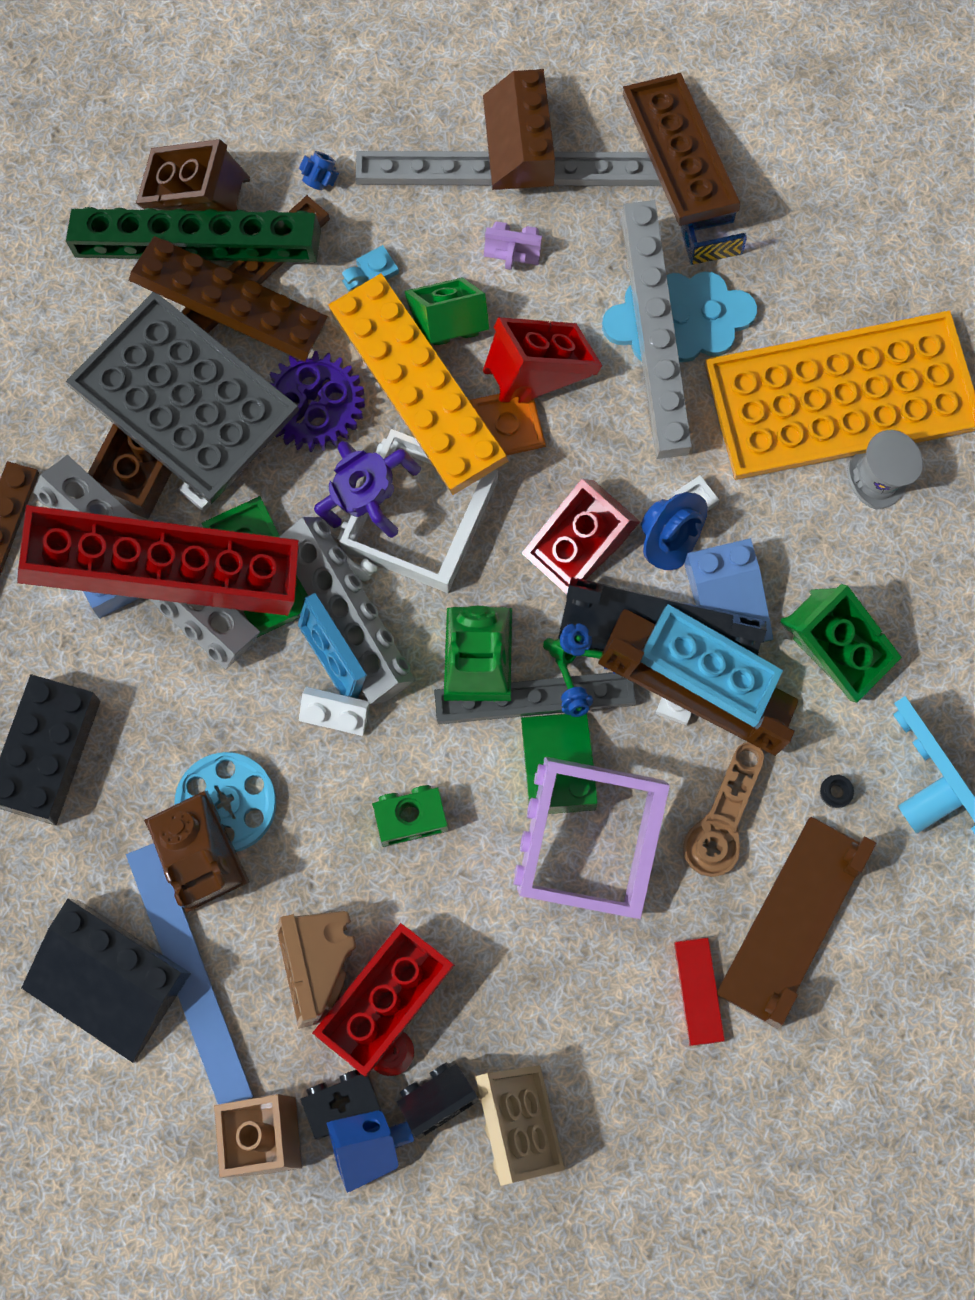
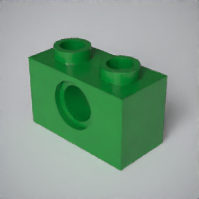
(395, 830)

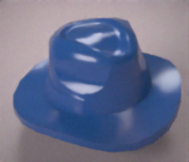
(673, 529)

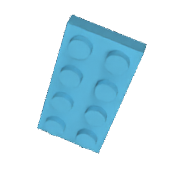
(711, 665)

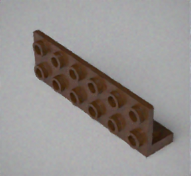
(624, 655)
(794, 921)

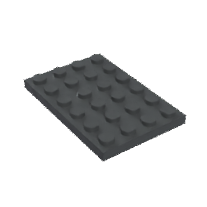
(182, 396)

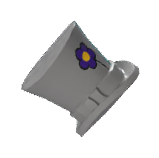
(885, 469)

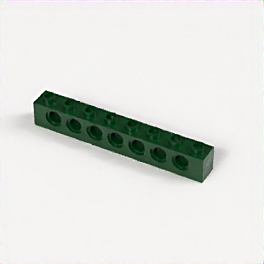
(238, 244)

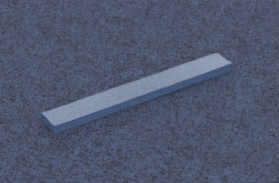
(197, 994)

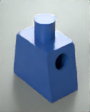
(366, 1147)

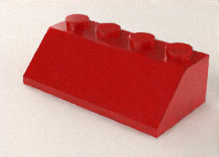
(383, 999)

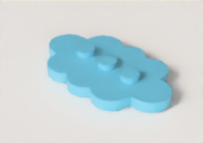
(702, 316)

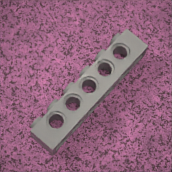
(362, 615)

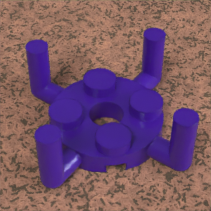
(371, 494)

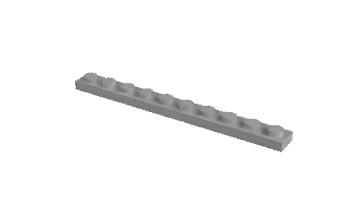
(474, 168)

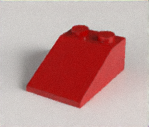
(580, 534)

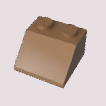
(257, 1136)

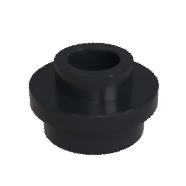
(842, 782)

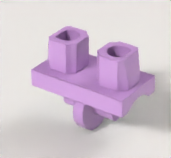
(511, 245)

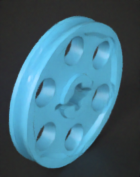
(234, 787)

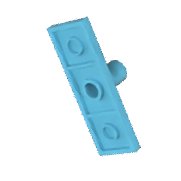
(942, 795)

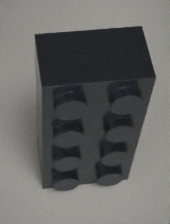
(45, 748)

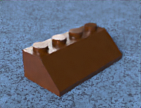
(519, 132)

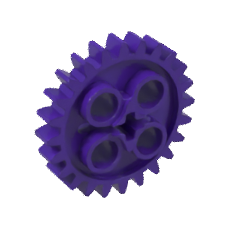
(337, 413)

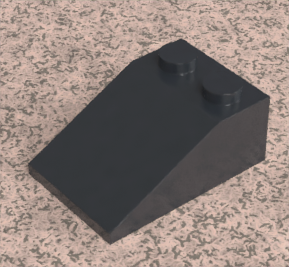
(437, 1100)

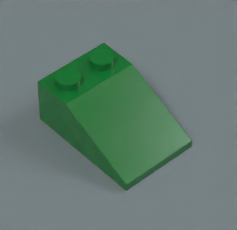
(562, 739)

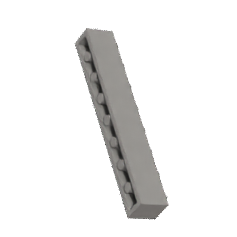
(655, 329)

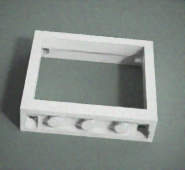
(460, 544)

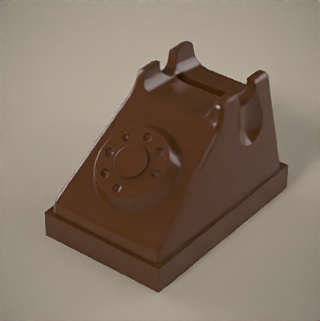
(191, 178)
(196, 852)

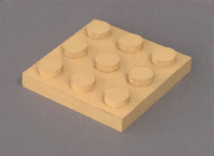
(519, 1124)

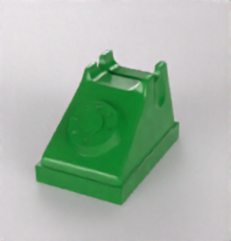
(842, 640)
(478, 654)

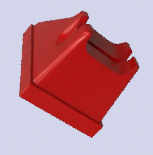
(538, 357)

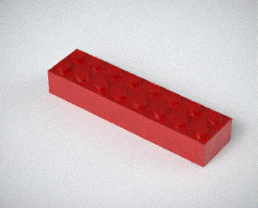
(157, 560)

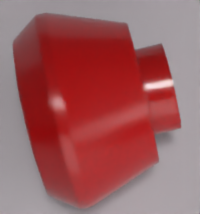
(397, 1064)

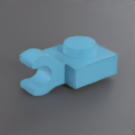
(369, 266)

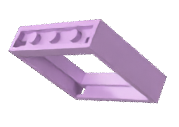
(645, 846)

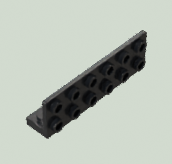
(601, 605)

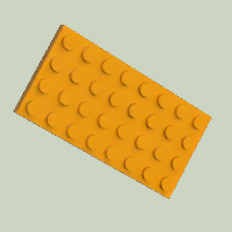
(838, 391)

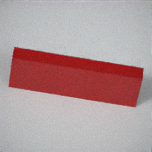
(699, 992)

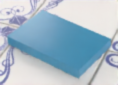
(331, 648)

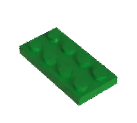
(254, 519)

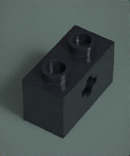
(320, 1097)

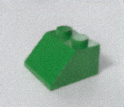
(448, 310)

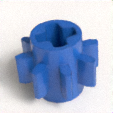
(318, 170)

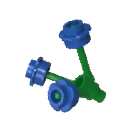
(572, 643)

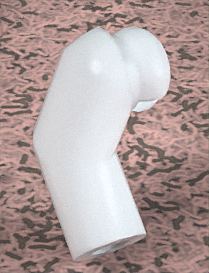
(363, 570)

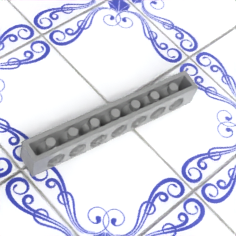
(237, 633)

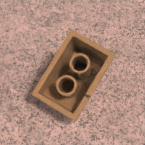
(313, 961)

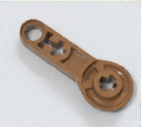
(723, 820)

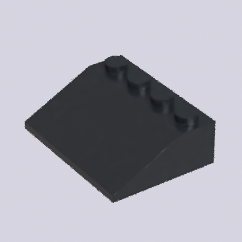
(103, 979)

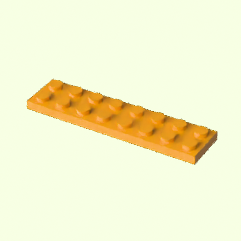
(418, 384)

